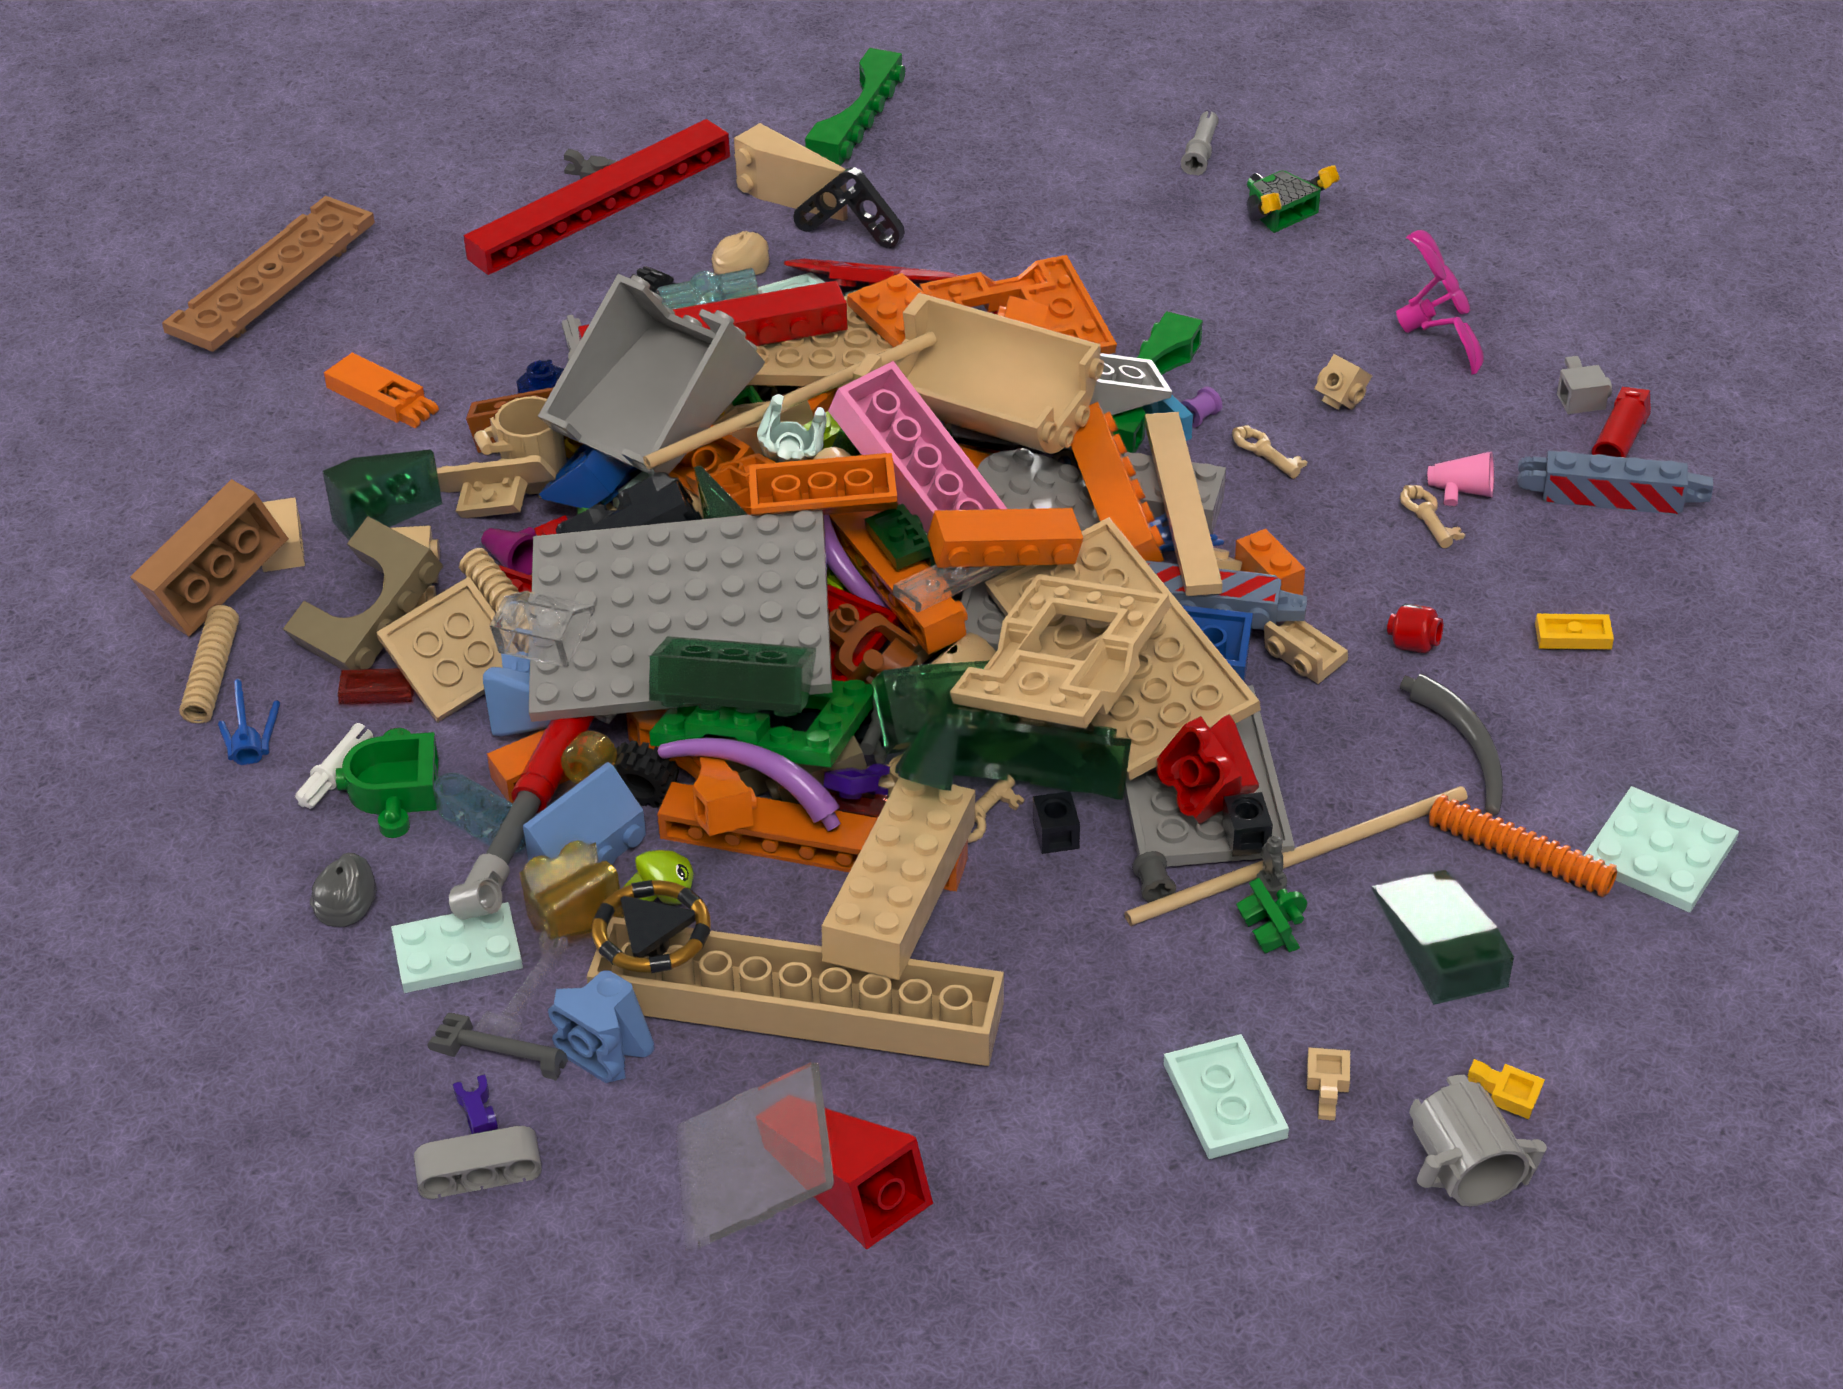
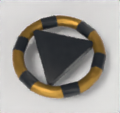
(652, 926)

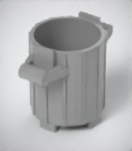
(1471, 1145)

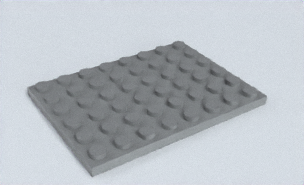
(678, 579)

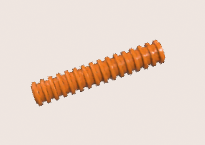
(1523, 845)

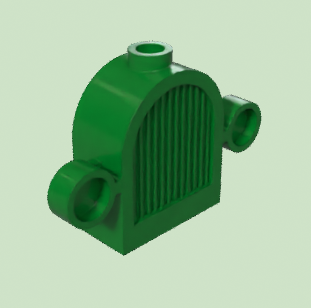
(391, 777)

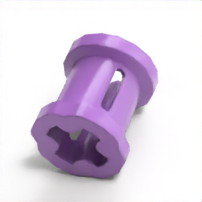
(1203, 404)

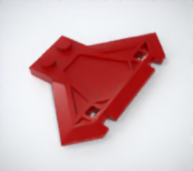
(849, 272)

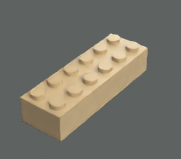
(898, 878)

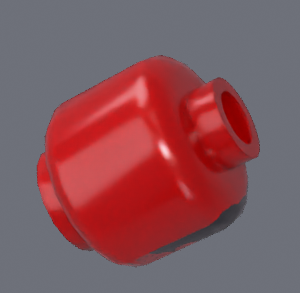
(1415, 628)

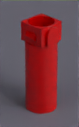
(1624, 422)

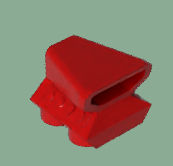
(1206, 767)

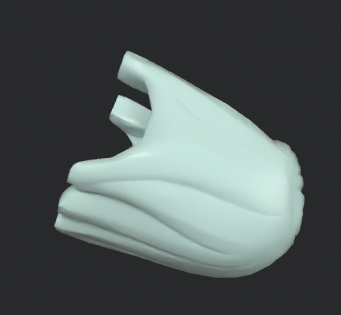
(787, 439)

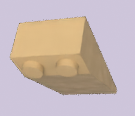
(783, 170)

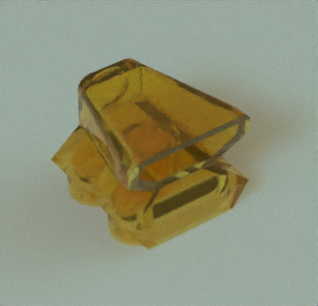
(568, 889)

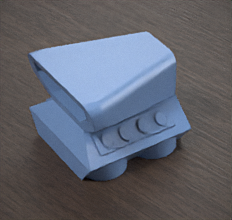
(508, 697)
(601, 1026)

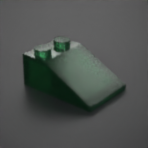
(383, 488)

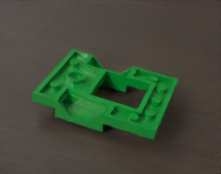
(819, 746)

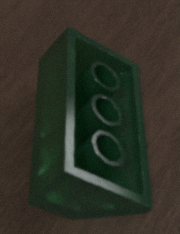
(731, 675)

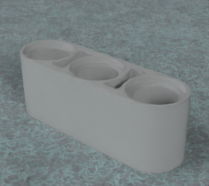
(477, 1160)

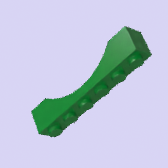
(838, 135)
(1169, 346)

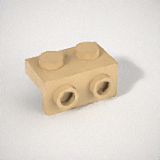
(1304, 649)

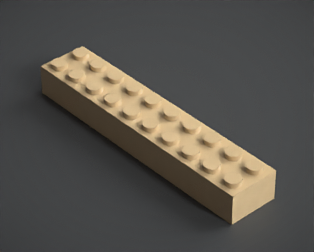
(795, 994)

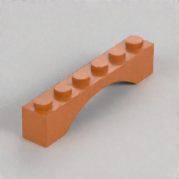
(720, 795)

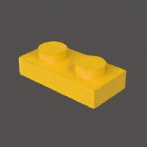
(1574, 631)

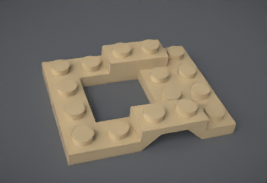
(1055, 687)

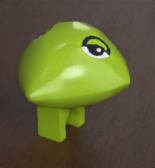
(663, 866)

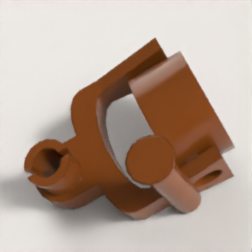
(848, 631)

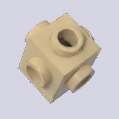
(1342, 383)

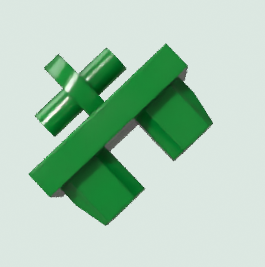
(1261, 905)

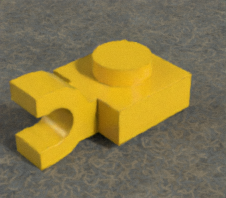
(1510, 1089)

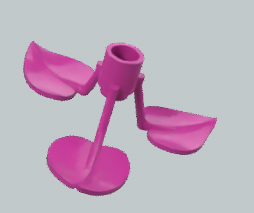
(1421, 311)

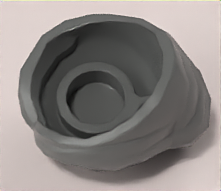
(343, 891)

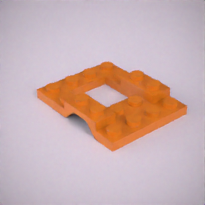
(1046, 282)

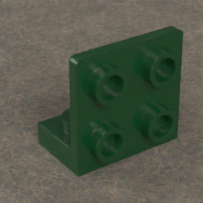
(900, 537)

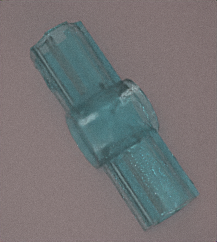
(709, 288)

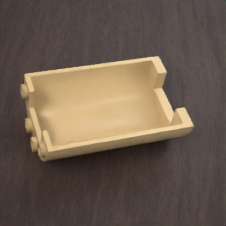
(998, 373)

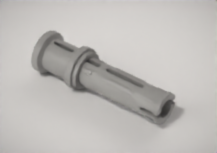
(1199, 148)

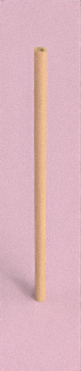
(790, 400)
(1290, 858)

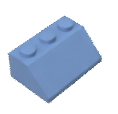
(592, 811)

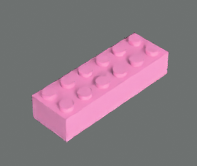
(930, 469)

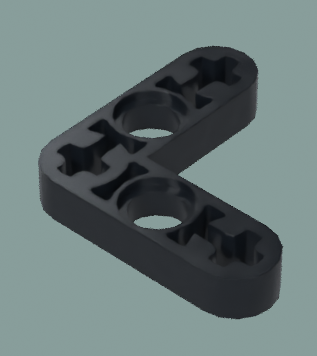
(855, 199)

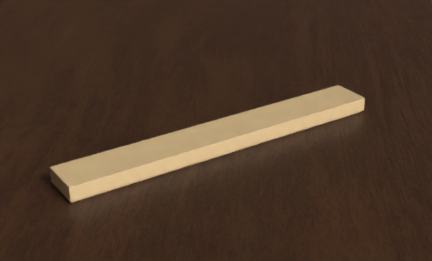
(1183, 505)

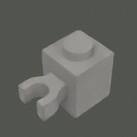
(1583, 387)

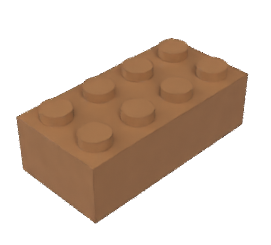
(209, 557)

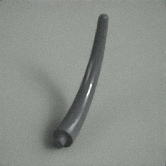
(1451, 707)

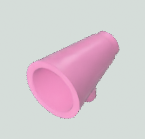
(1465, 475)

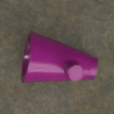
(511, 547)

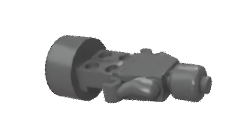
(1272, 871)

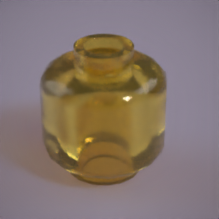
(587, 754)

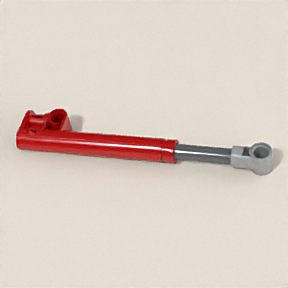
(531, 795)

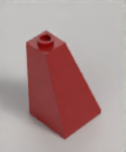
(875, 1178)

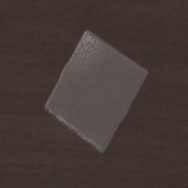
(753, 1156)

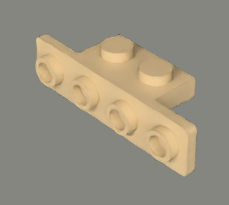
(493, 485)

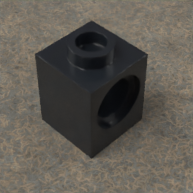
(1056, 822)
(1246, 823)

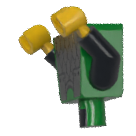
(1285, 198)

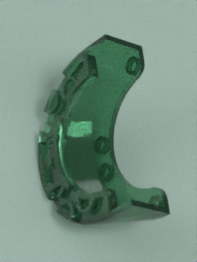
(1023, 749)

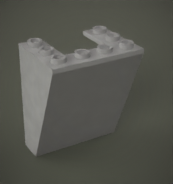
(648, 376)

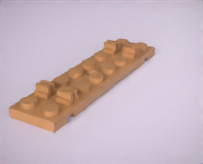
(268, 274)

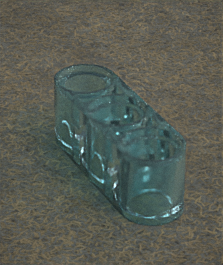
(471, 807)

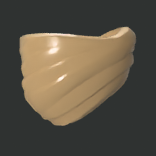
(741, 252)

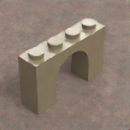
(353, 641)

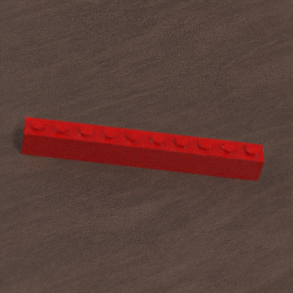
(596, 196)

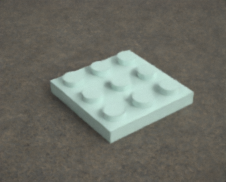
(1662, 848)

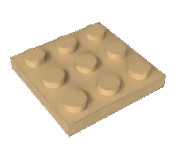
(445, 648)

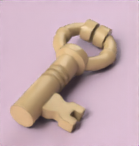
(1263, 448)
(1427, 512)
(999, 791)

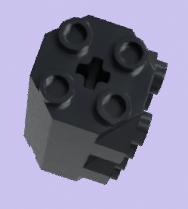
(646, 503)

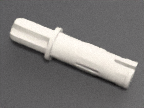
(324, 775)

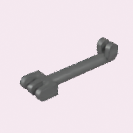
(458, 1032)

